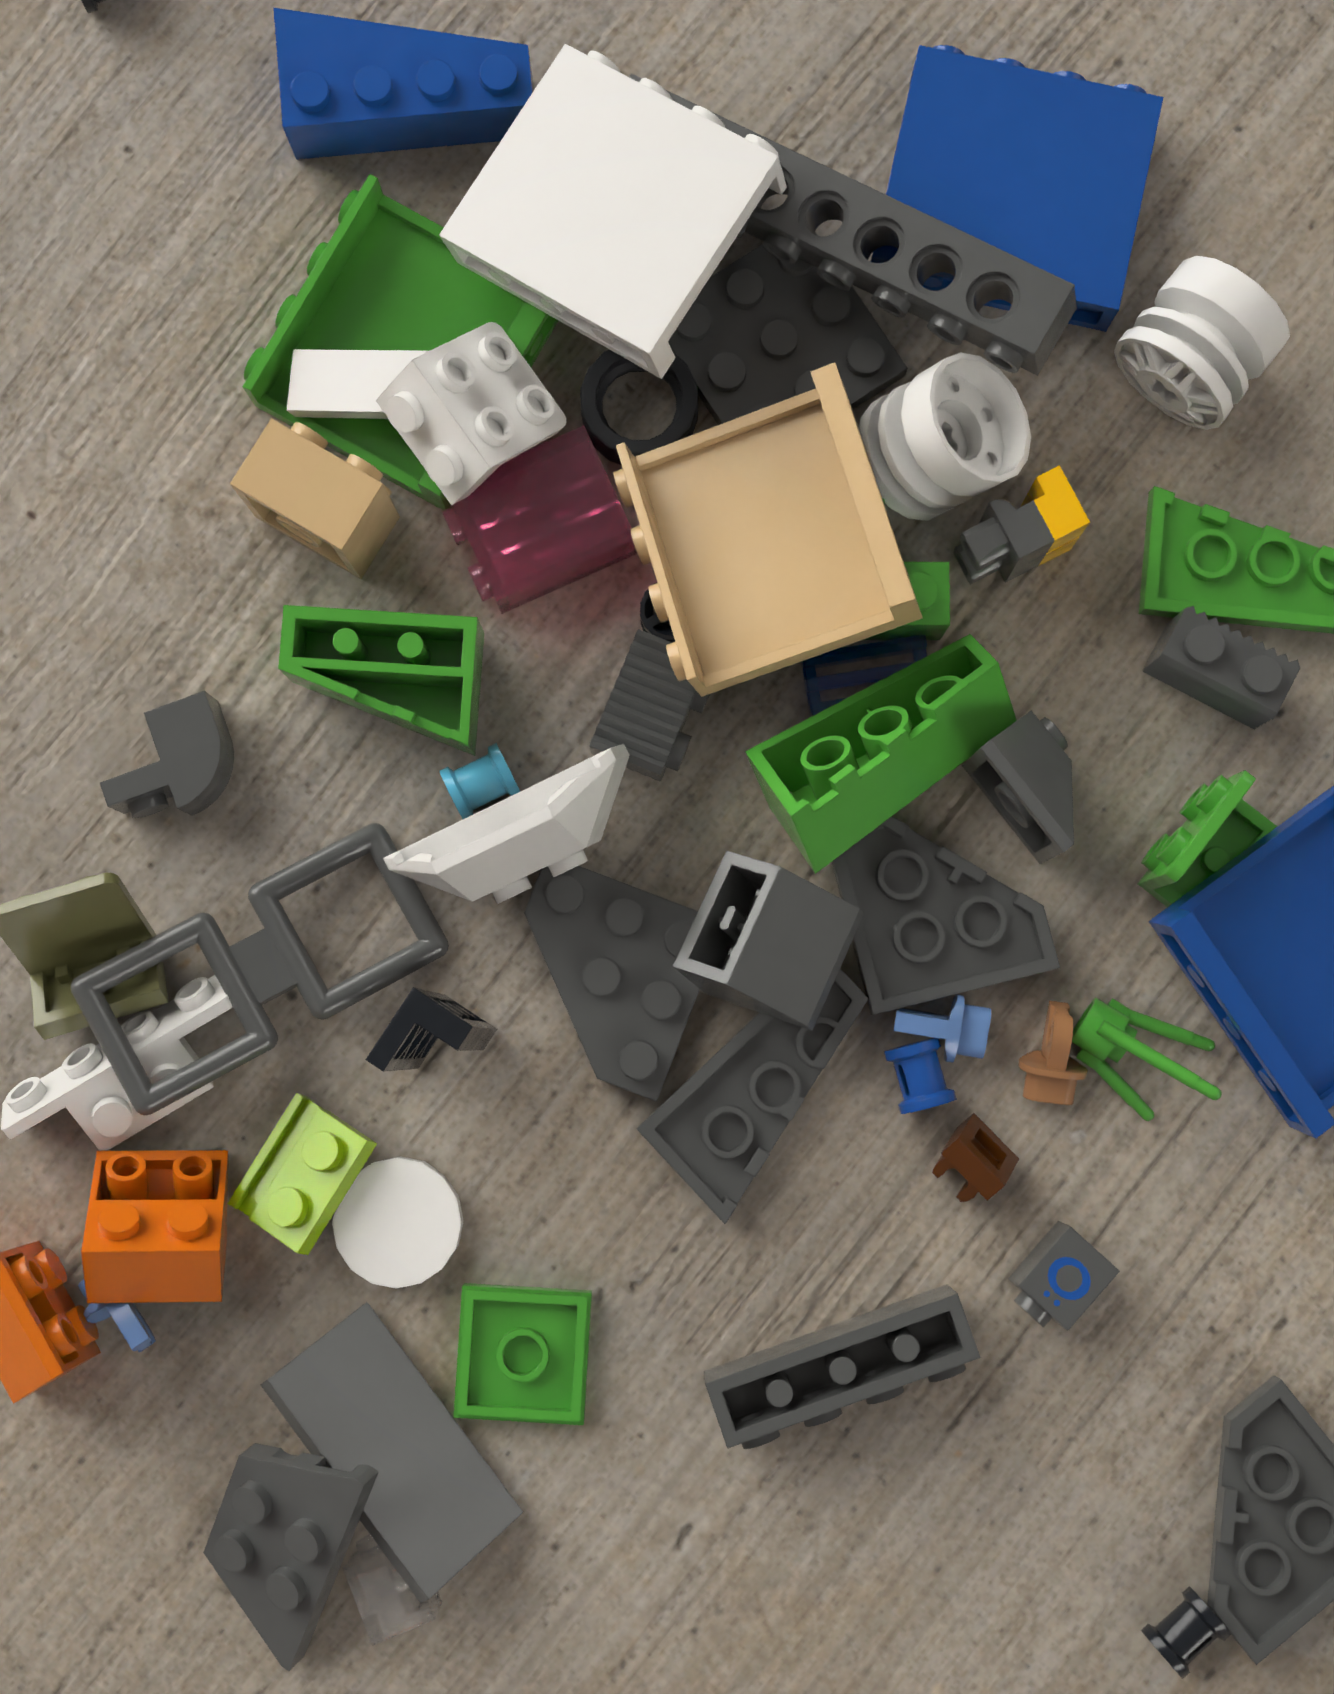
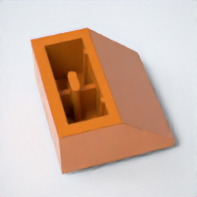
(156, 1227)
(39, 1323)

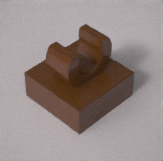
(978, 1157)

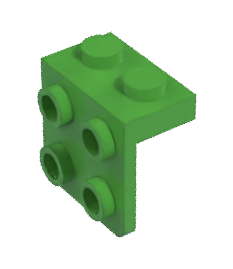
(1215, 833)

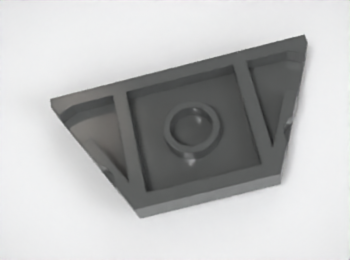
(285, 1540)

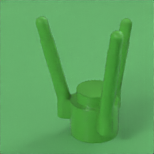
(1106, 1033)

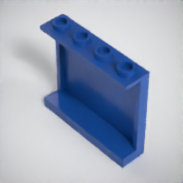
(1028, 167)
(1263, 959)

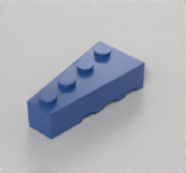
(392, 86)

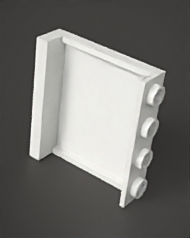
(610, 205)

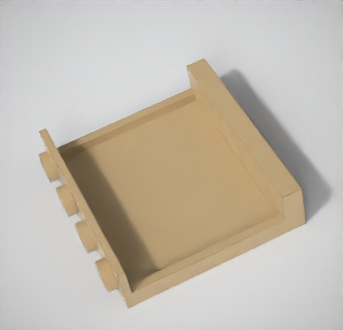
(767, 539)

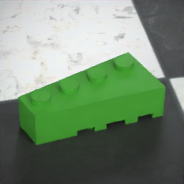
(880, 748)

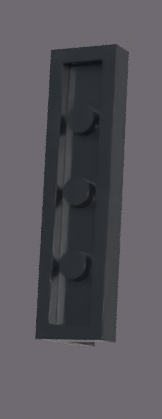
(418, 1026)

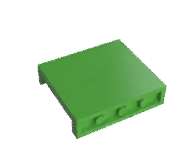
(383, 287)

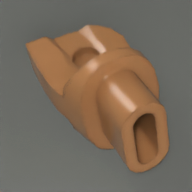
(1051, 1071)

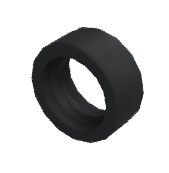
(600, 377)

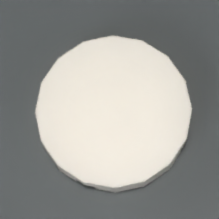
(398, 1222)

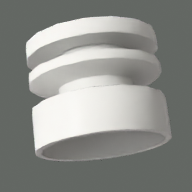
(1202, 342)
(946, 436)

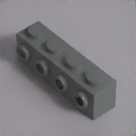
(841, 1366)

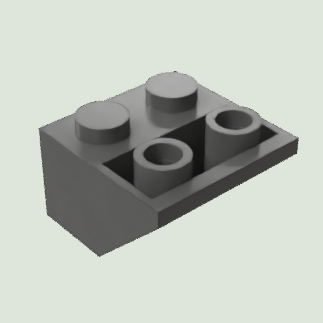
(768, 940)

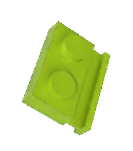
(302, 1174)

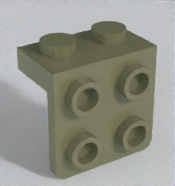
(71, 932)

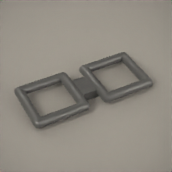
(256, 970)

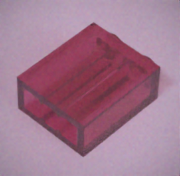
(542, 522)

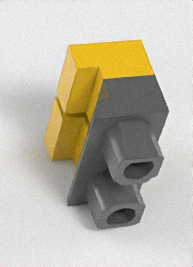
(1023, 537)

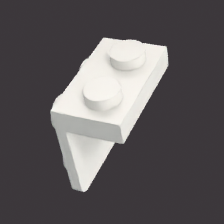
(470, 408)

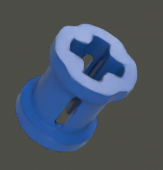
(920, 1076)

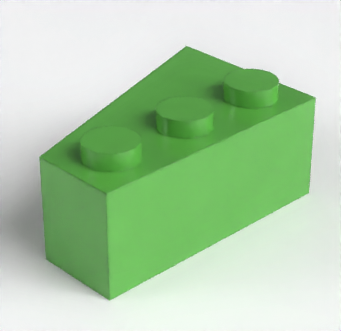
(391, 665)

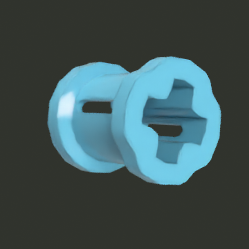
(479, 781)

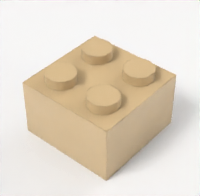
(316, 496)

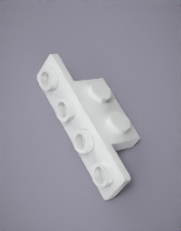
(90, 1086)

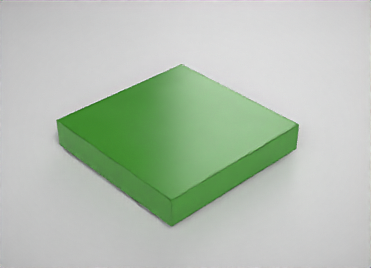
(523, 1354)

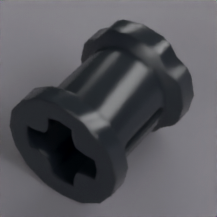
(1186, 1632)

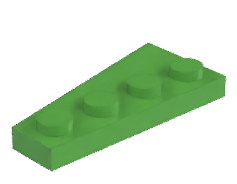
(1232, 569)

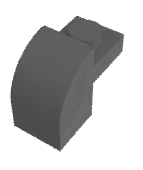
(193, 761)

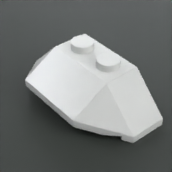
(519, 834)

